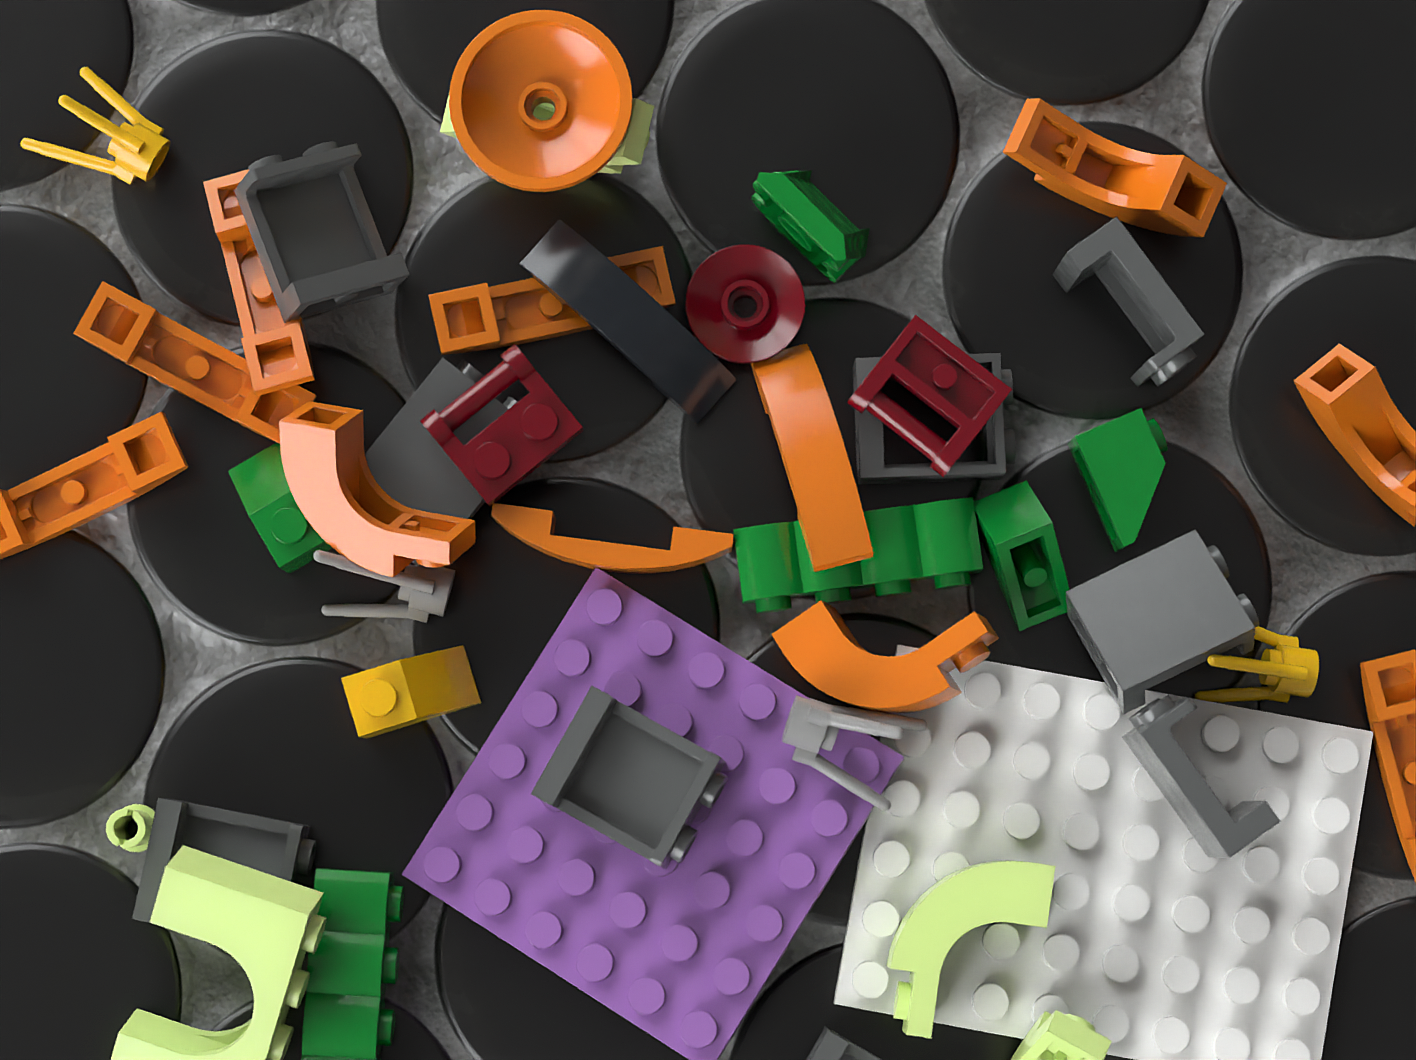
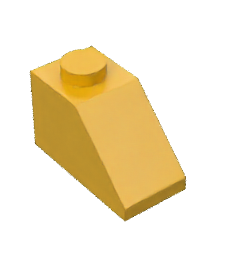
(410, 691)

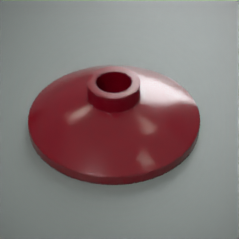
(750, 274)

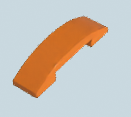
(526, 311)
(273, 350)
(184, 361)
(814, 458)
(89, 485)
(537, 527)
(1391, 713)

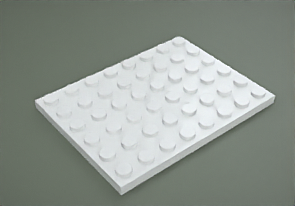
(1142, 926)

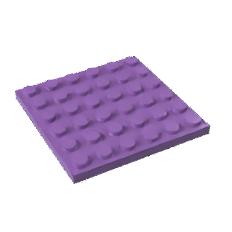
(655, 944)

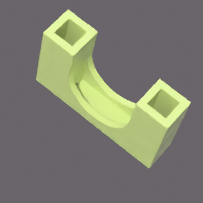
(261, 925)

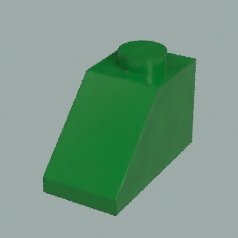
(1121, 471)
(274, 510)
(1023, 554)

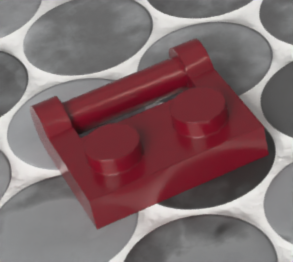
(941, 379)
(514, 441)

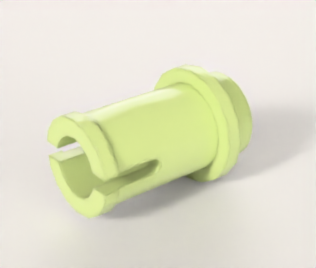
(118, 827)

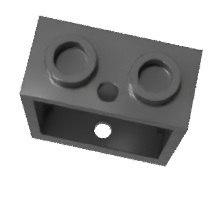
(997, 441)

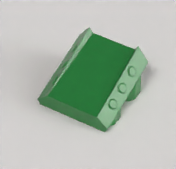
(810, 221)

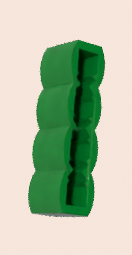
(907, 544)
(352, 966)

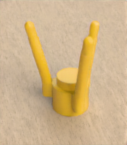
(136, 148)
(1284, 669)

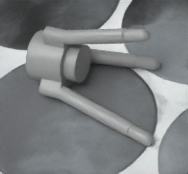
(423, 587)
(816, 726)

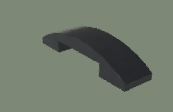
(629, 320)

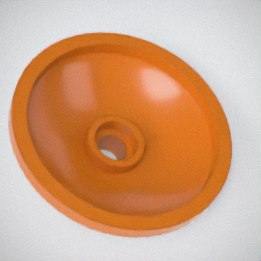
(531, 62)

